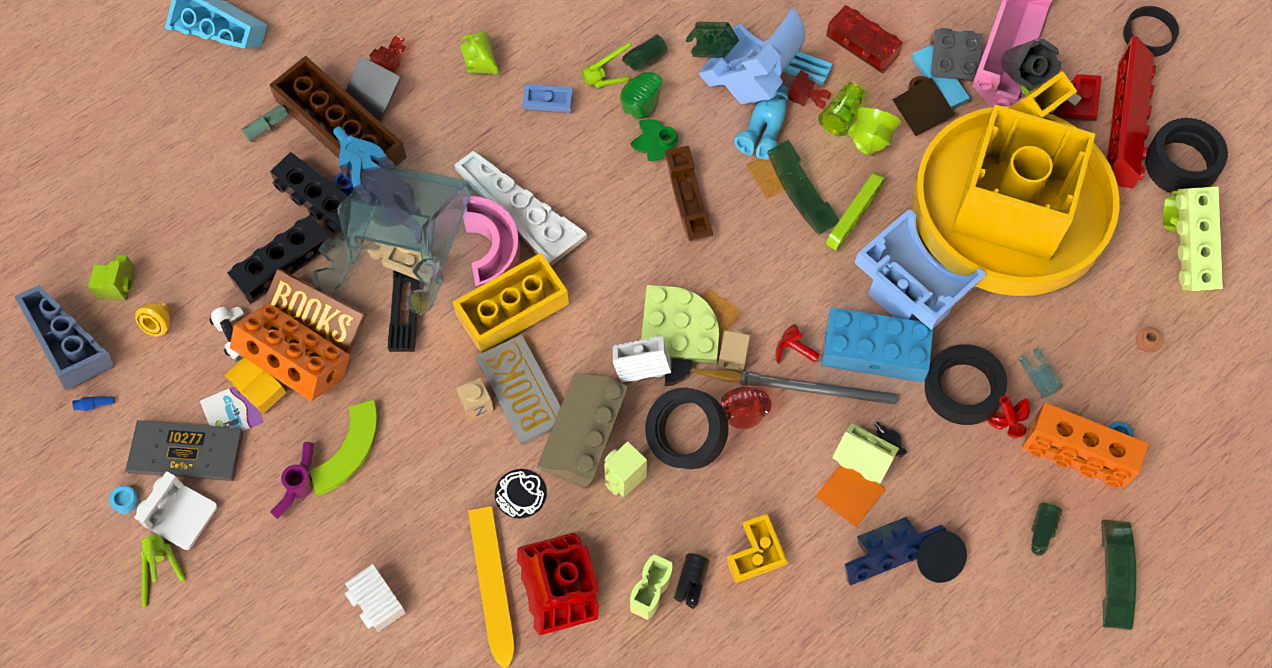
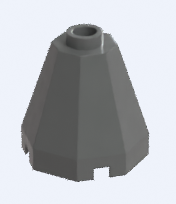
(1031, 63)

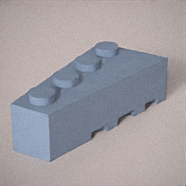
(66, 345)

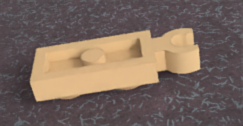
(397, 258)

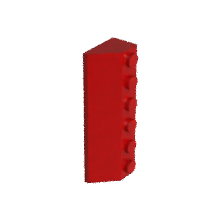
(1131, 113)

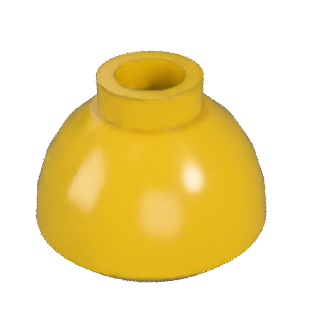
(153, 318)

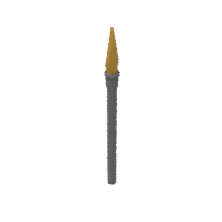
(755, 379)

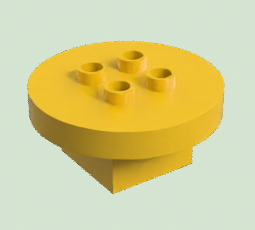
(1016, 200)

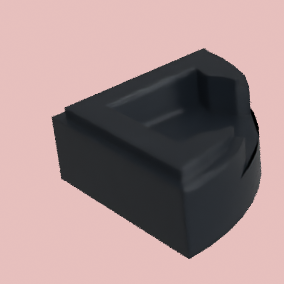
(679, 371)

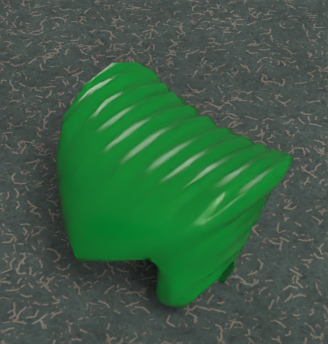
(641, 94)

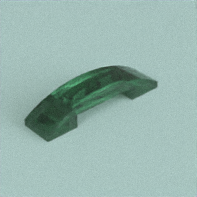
(800, 189)
(1119, 575)

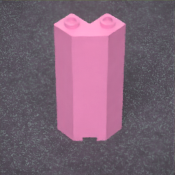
(1014, 25)

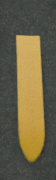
(492, 585)

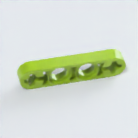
(855, 211)

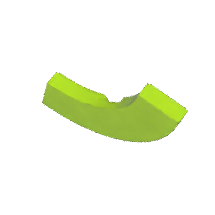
(352, 452)

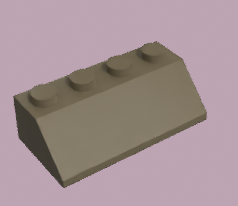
(582, 428)

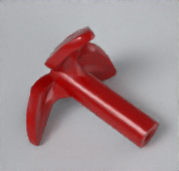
(790, 339)
(1011, 417)

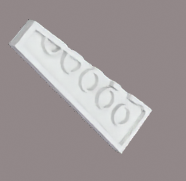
(535, 221)

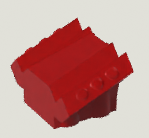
(559, 583)

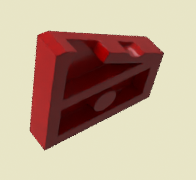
(1087, 108)

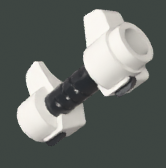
(223, 320)

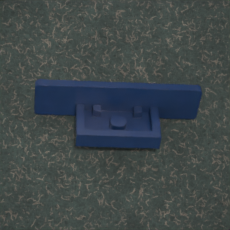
(886, 549)

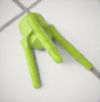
(594, 73)
(152, 553)

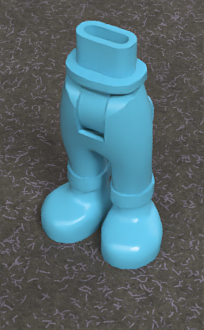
(769, 112)

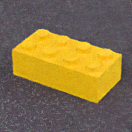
(511, 303)

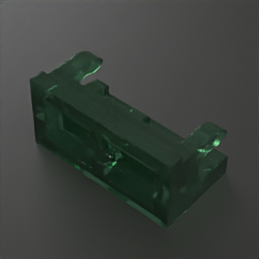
(713, 39)

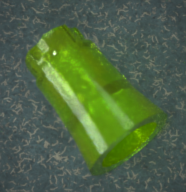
(841, 111)

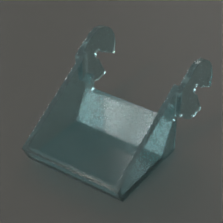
(442, 208)

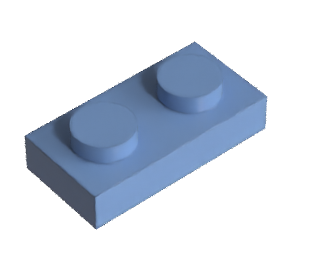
(547, 98)

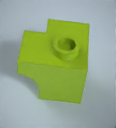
(113, 279)

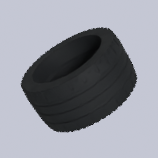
(1192, 133)

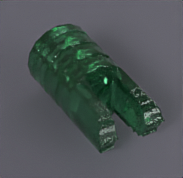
(645, 53)
(1044, 527)

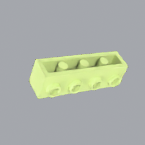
(1199, 238)

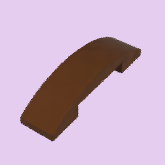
(687, 193)

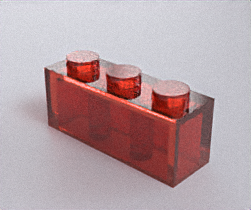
(864, 38)

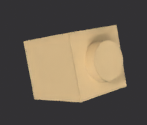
(733, 350)
(475, 399)

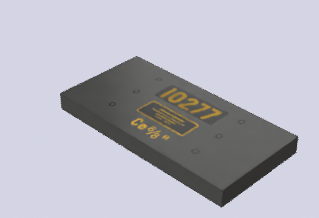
(184, 450)

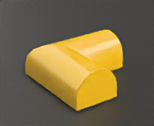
(764, 553)

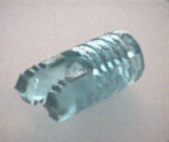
(1042, 376)

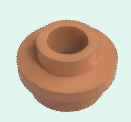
(1146, 345)

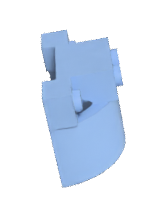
(755, 66)
(908, 278)

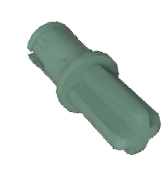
(264, 122)

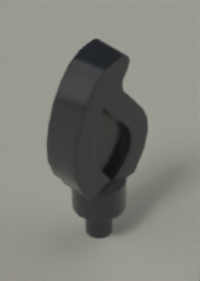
(891, 437)

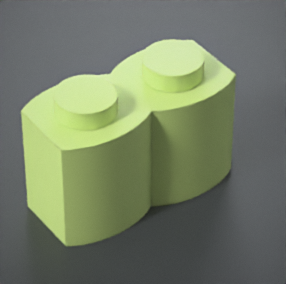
(654, 582)

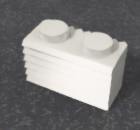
(641, 359)
(374, 598)

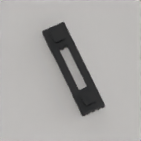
(401, 337)

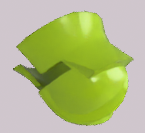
(873, 130)

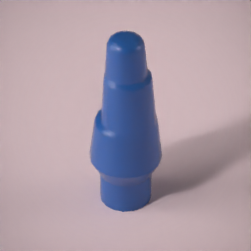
(90, 403)

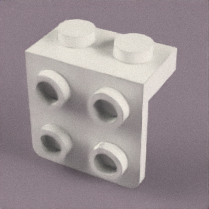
(175, 511)

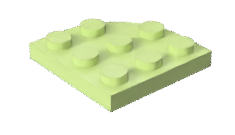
(683, 321)

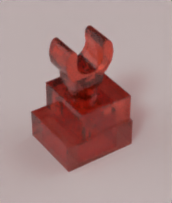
(389, 57)
(803, 89)

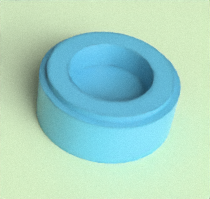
(124, 499)

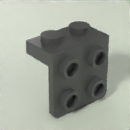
(955, 54)

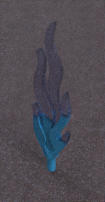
(382, 182)

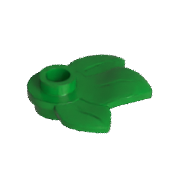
(652, 139)

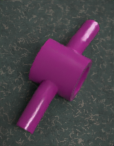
(289, 475)

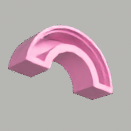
(497, 225)

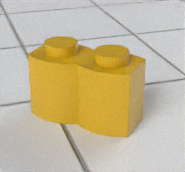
(255, 384)

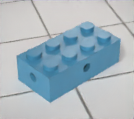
(877, 345)

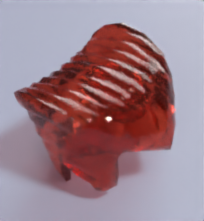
(746, 406)

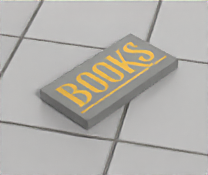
(520, 388)

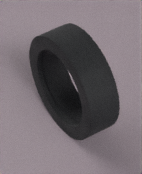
(978, 358)
(657, 420)

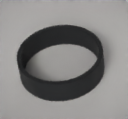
(1158, 13)

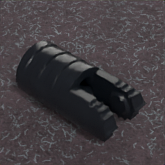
(691, 579)

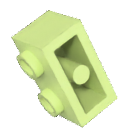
(865, 453)
(624, 470)

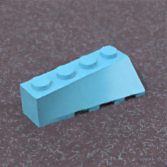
(216, 21)

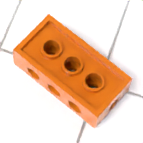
(289, 351)
(1087, 439)

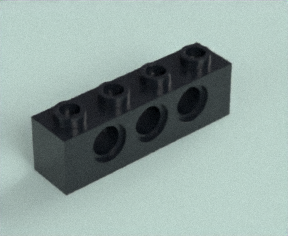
(292, 170)
(294, 258)

